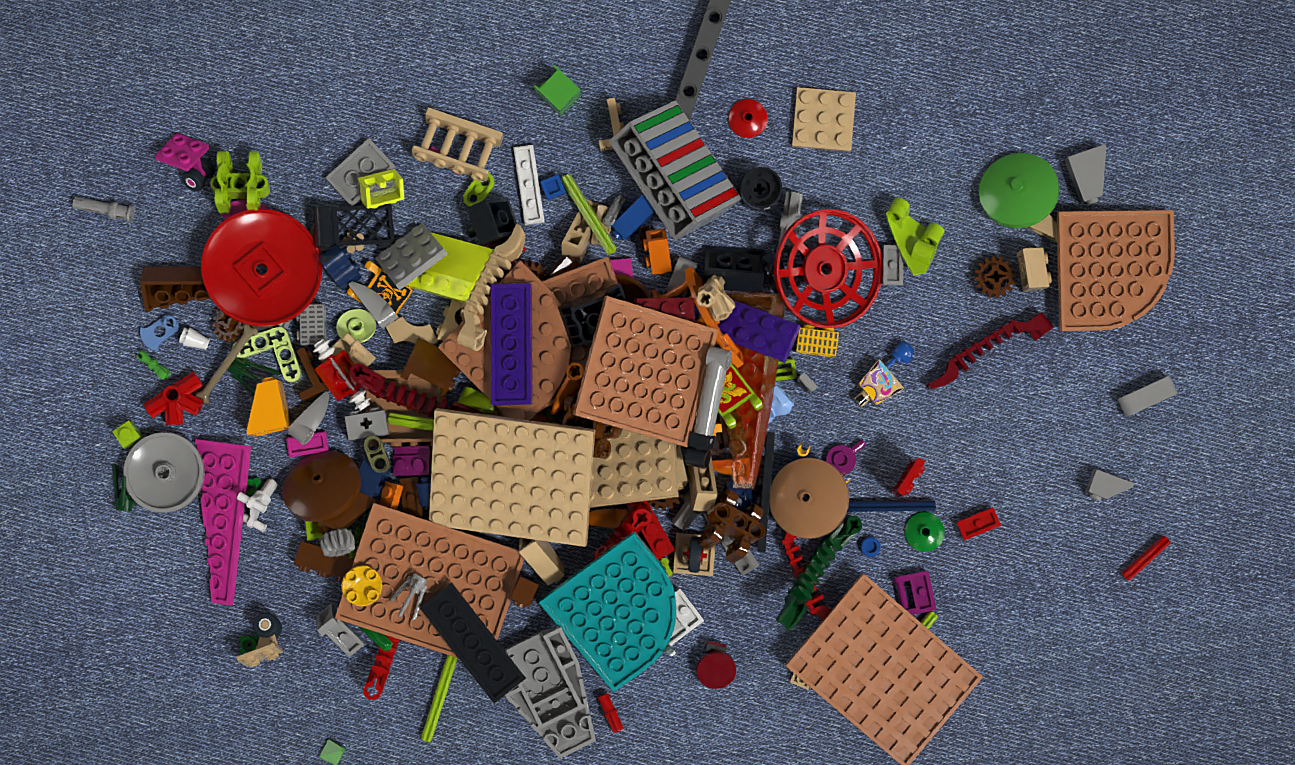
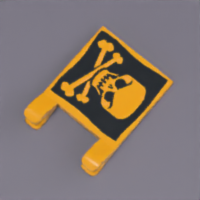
(385, 288)

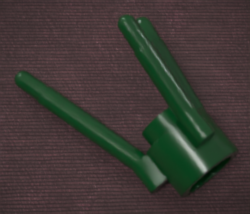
(240, 369)
(122, 501)

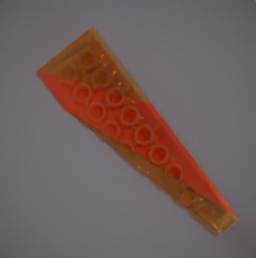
(751, 425)

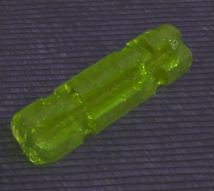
(357, 537)

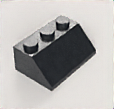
(739, 267)

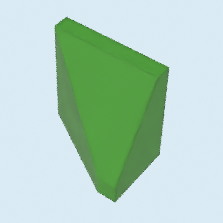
(332, 752)

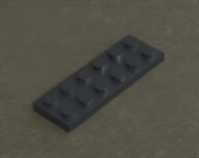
(473, 643)

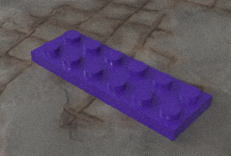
(759, 331)
(511, 344)

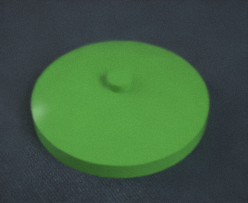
(1019, 190)

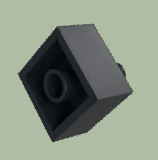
(491, 220)

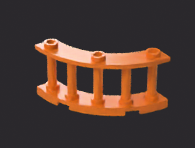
(693, 282)

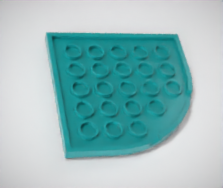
(617, 610)

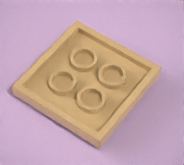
(823, 119)

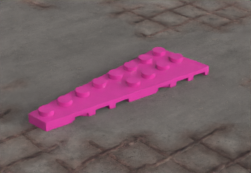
(222, 513)

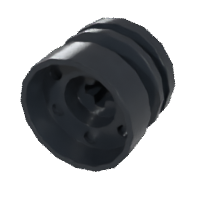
(766, 180)

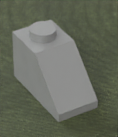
(1105, 485)

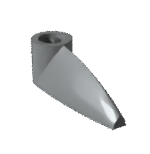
(375, 304)
(305, 425)

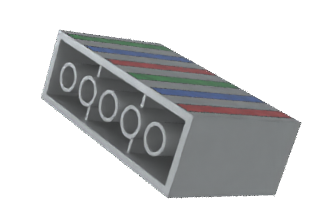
(674, 169)

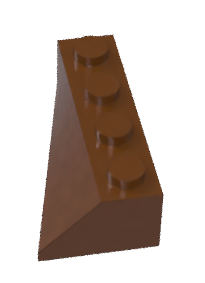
(171, 285)

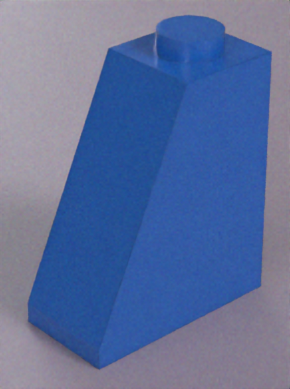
(634, 217)

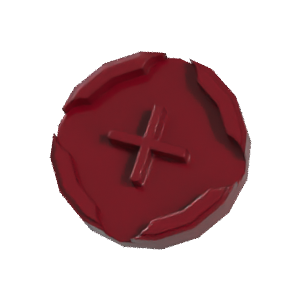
(716, 669)

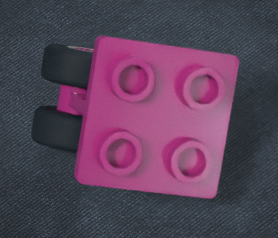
(187, 155)

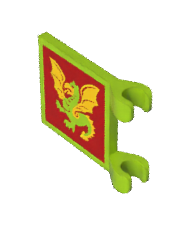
(734, 394)

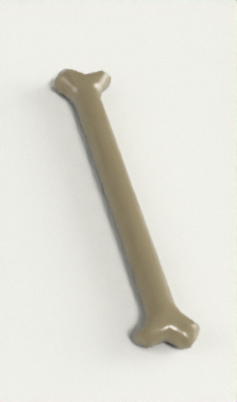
(248, 332)

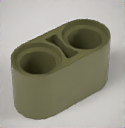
(380, 453)

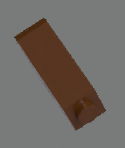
(358, 509)

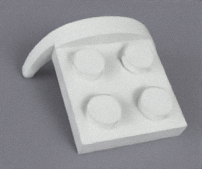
(686, 620)

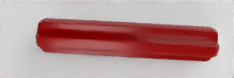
(1145, 558)

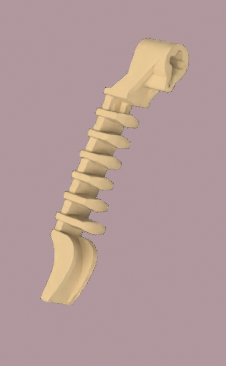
(471, 334)

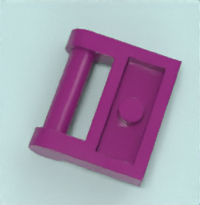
(920, 589)

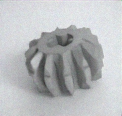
(337, 542)

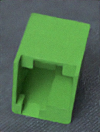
(558, 92)

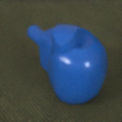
(901, 353)

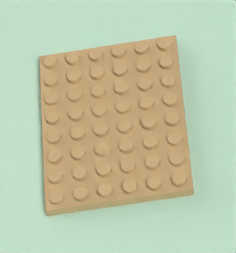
(511, 477)

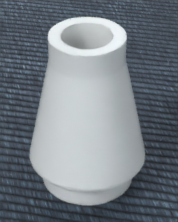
(193, 339)

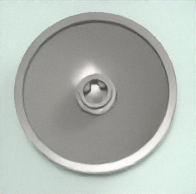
(164, 472)

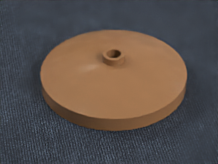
(827, 498)

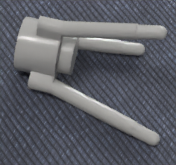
(416, 585)

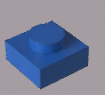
(553, 187)

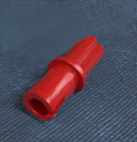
(610, 713)

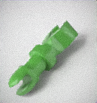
(160, 371)

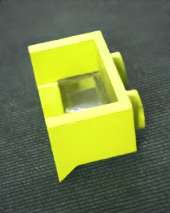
(381, 188)

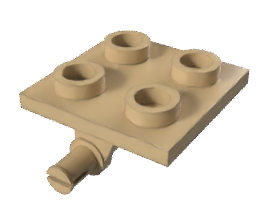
(354, 350)

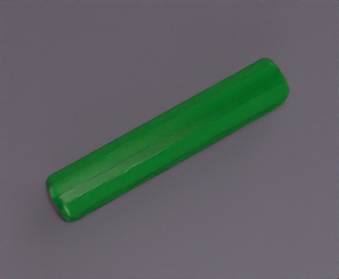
(380, 639)

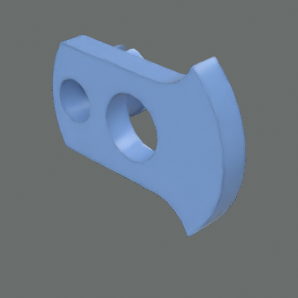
(148, 334)

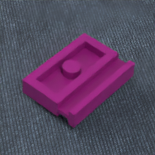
(412, 460)

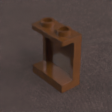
(431, 365)

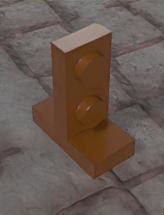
(318, 386)

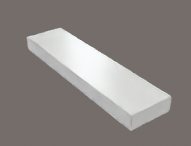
(529, 185)

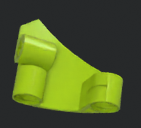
(914, 240)

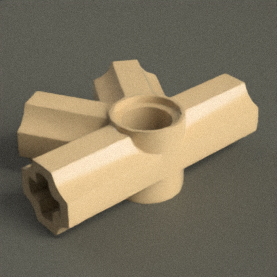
(713, 297)

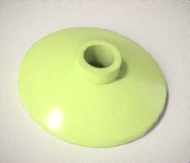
(354, 320)

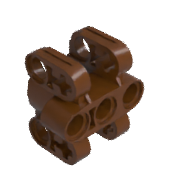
(601, 446)
(721, 521)

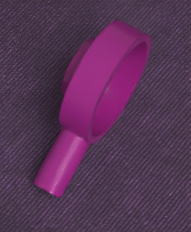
(843, 457)

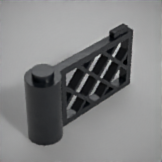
(327, 229)

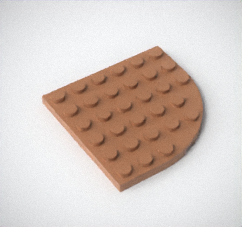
(1112, 266)
(549, 347)

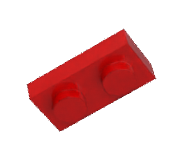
(978, 523)

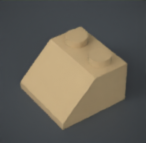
(1033, 269)

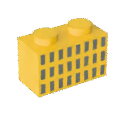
(817, 342)

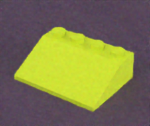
(456, 272)

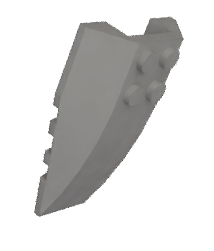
(554, 691)

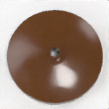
(321, 486)

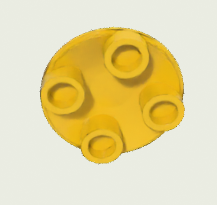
(361, 585)

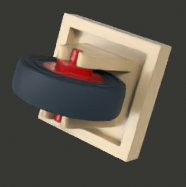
(691, 557)

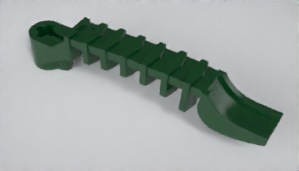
(803, 586)

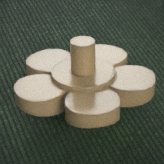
(351, 249)

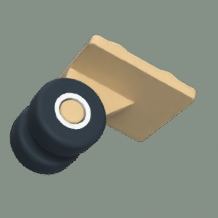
(268, 629)

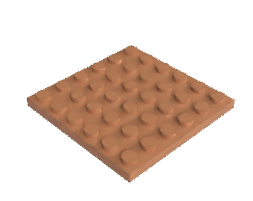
(645, 371)

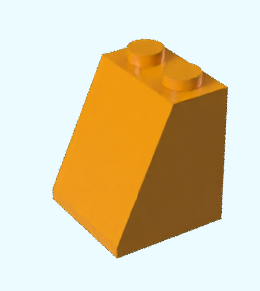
(269, 409)

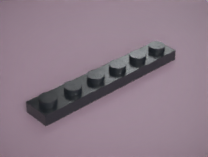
(765, 482)

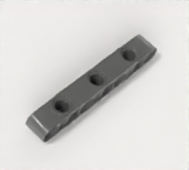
(706, 43)

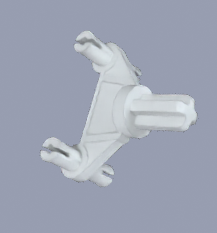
(257, 504)

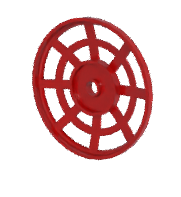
(837, 268)

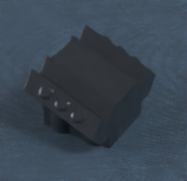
(582, 314)

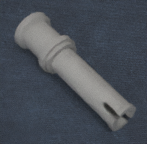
(113, 210)

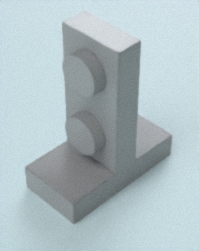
(338, 631)

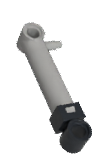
(702, 438)

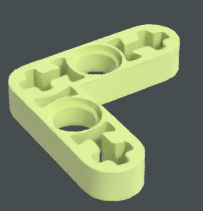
(278, 347)

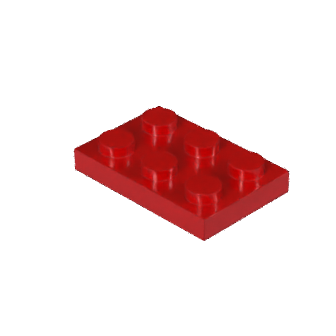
(904, 484)

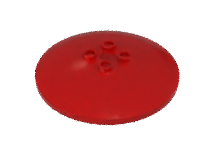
(266, 240)

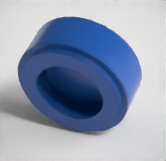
(870, 546)

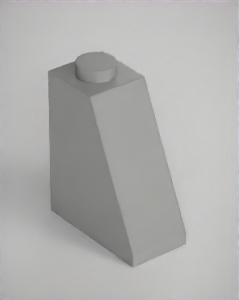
(1088, 173)

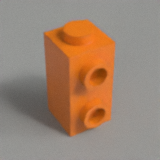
(658, 251)

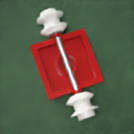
(336, 375)

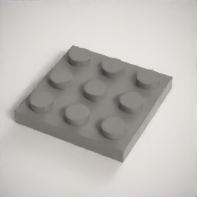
(411, 256)

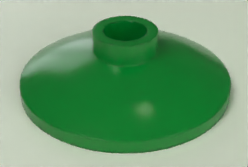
(914, 534)

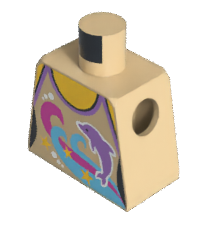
(877, 385)

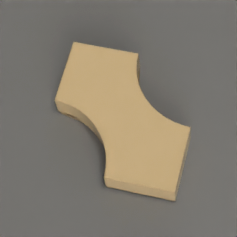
(402, 331)

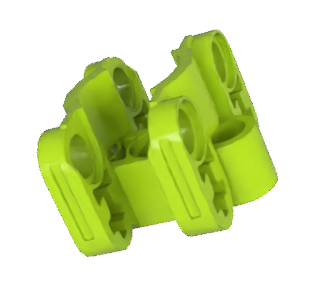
(228, 182)

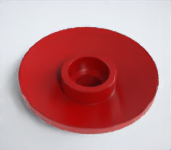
(740, 125)

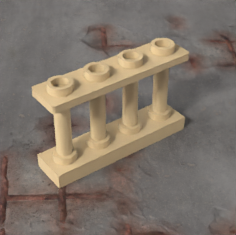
(454, 126)

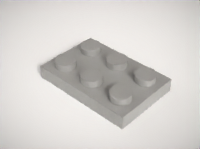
(362, 162)

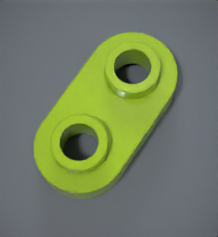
(478, 190)

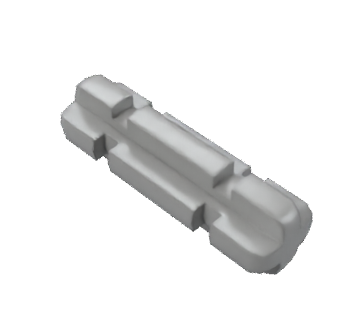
(614, 211)

